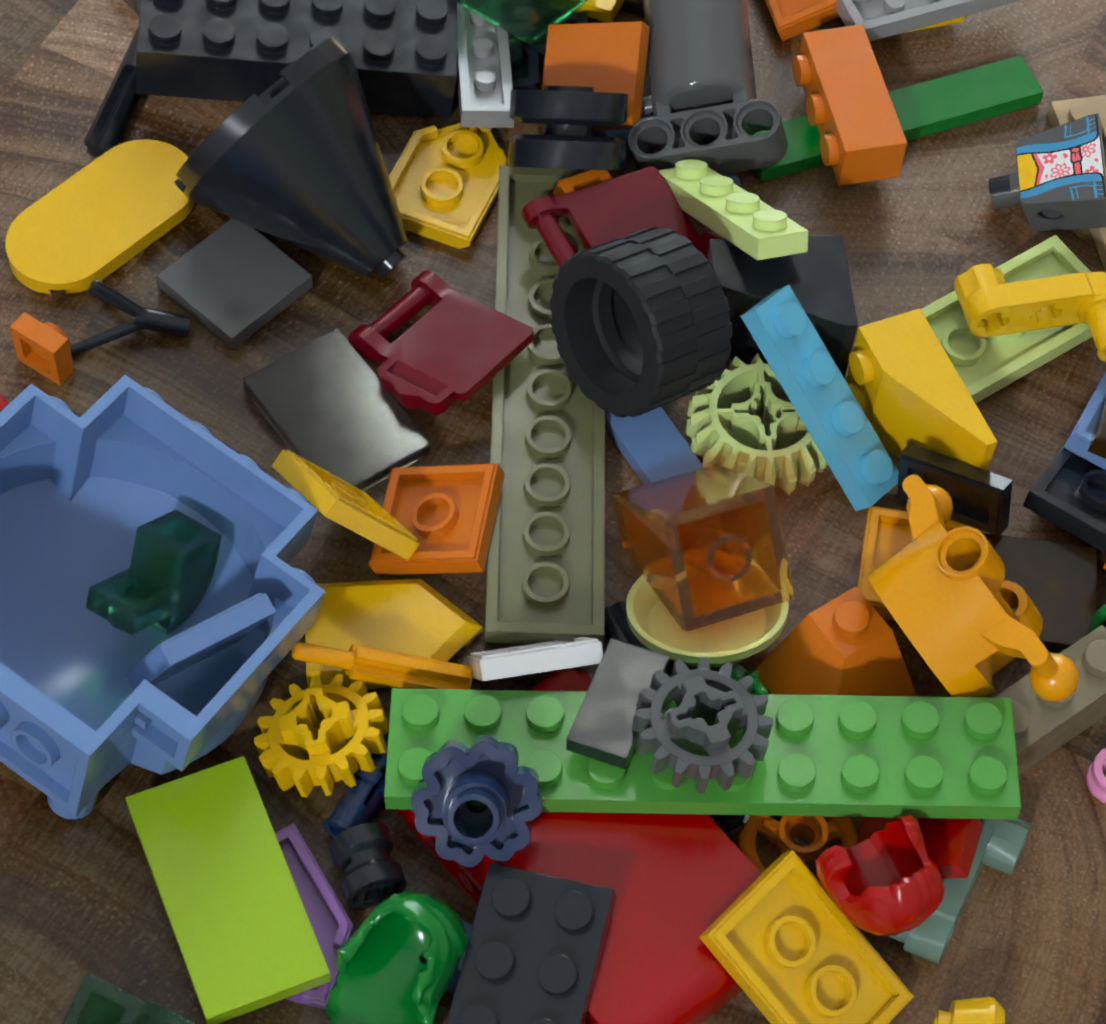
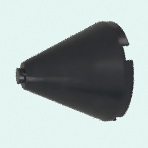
(305, 165)

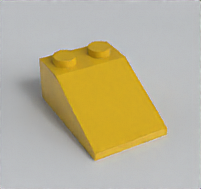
(916, 392)

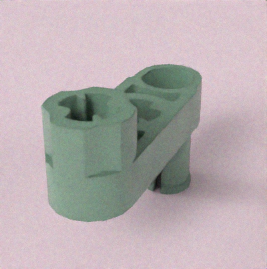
(998, 848)

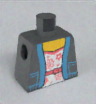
(1058, 177)

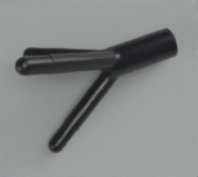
(145, 318)

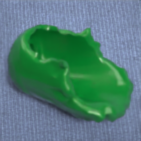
(385, 966)

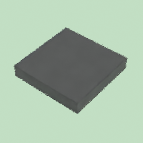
(234, 282)

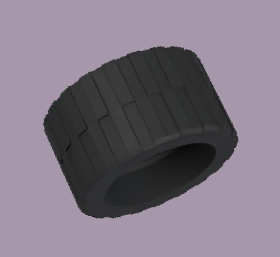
(640, 321)

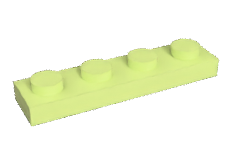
(734, 211)

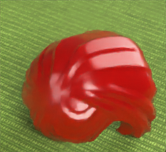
(884, 880)

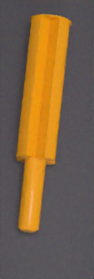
(388, 667)

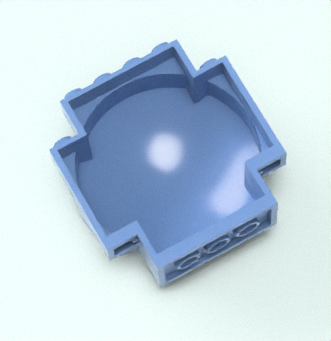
(71, 520)

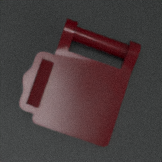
(609, 212)
(446, 351)

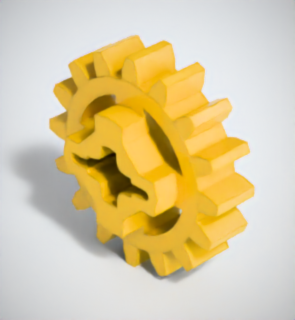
(322, 735)

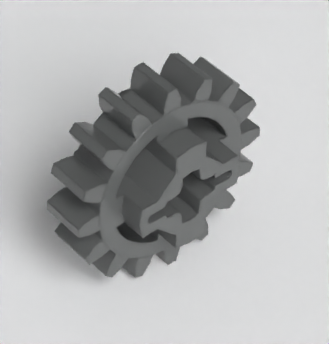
(699, 729)

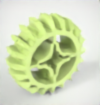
(746, 424)

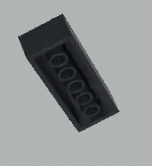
(240, 46)

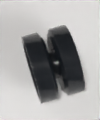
(567, 128)

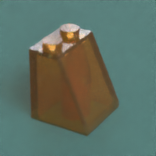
(707, 544)

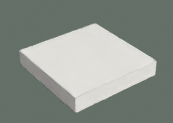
(535, 658)

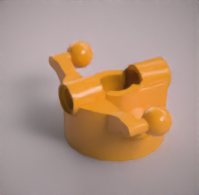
(962, 608)

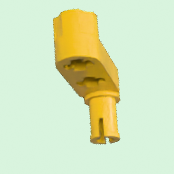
(1030, 305)

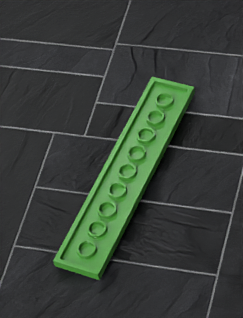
(820, 759)

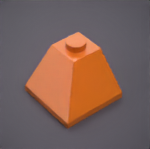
(839, 652)

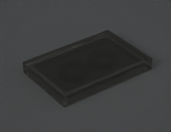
(337, 412)

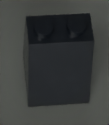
(817, 279)

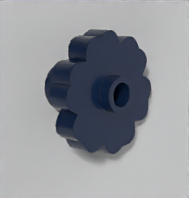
(483, 774)

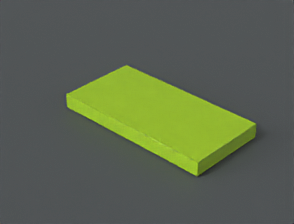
(227, 891)

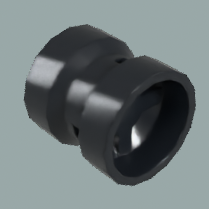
(367, 865)

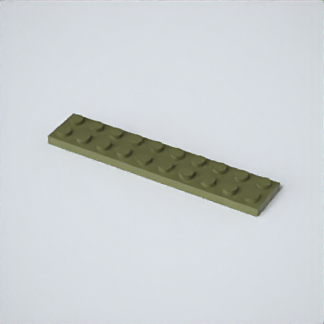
(550, 446)

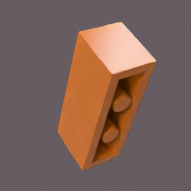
(849, 105)

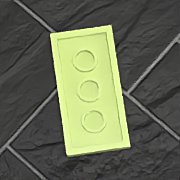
(997, 361)

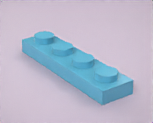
(821, 397)

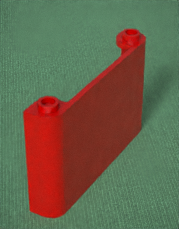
(669, 886)

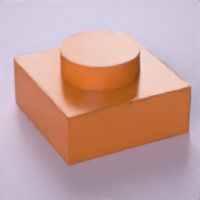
(43, 348)

